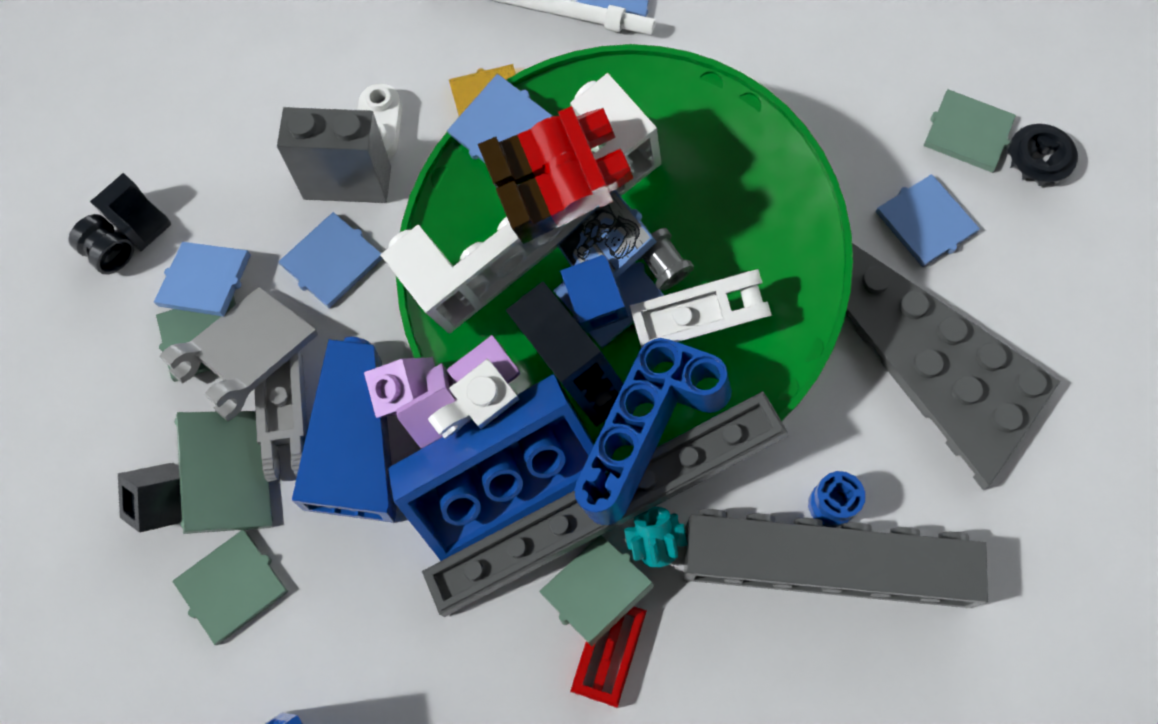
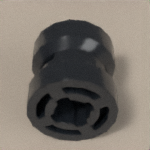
(104, 247)

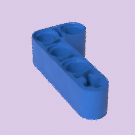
(644, 432)

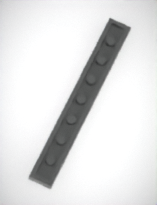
(566, 526)

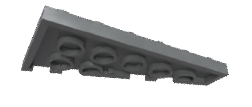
(948, 366)

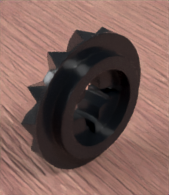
(1045, 140)

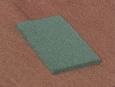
(221, 473)

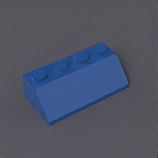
(493, 474)

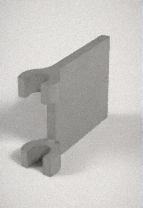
(241, 349)

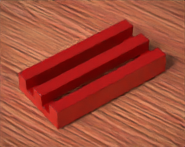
(596, 693)

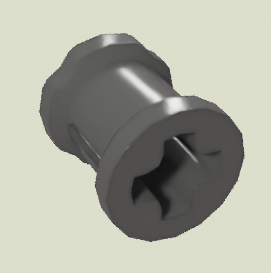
(666, 261)

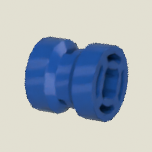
(830, 505)

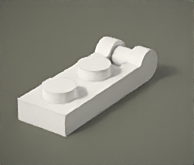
(700, 309)

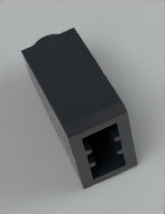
(567, 351)

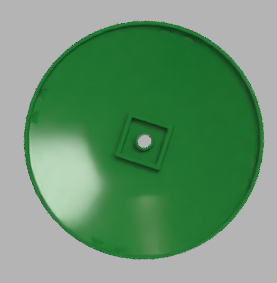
(734, 189)

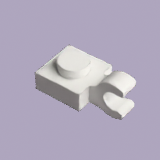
(479, 396)

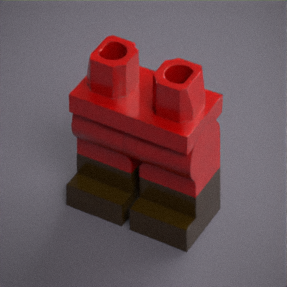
(551, 172)

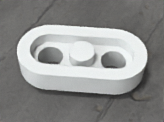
(387, 113)

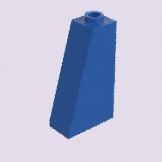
(345, 444)

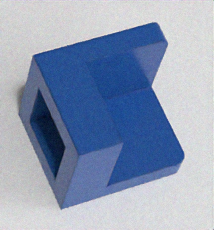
(594, 293)

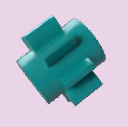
(656, 537)

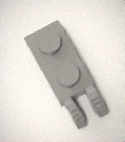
(281, 416)

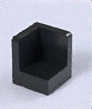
(131, 212)
(150, 497)

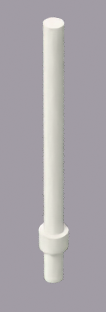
(613, 18)

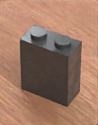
(335, 154)

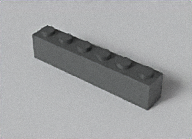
(836, 560)

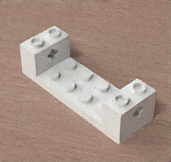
(487, 268)

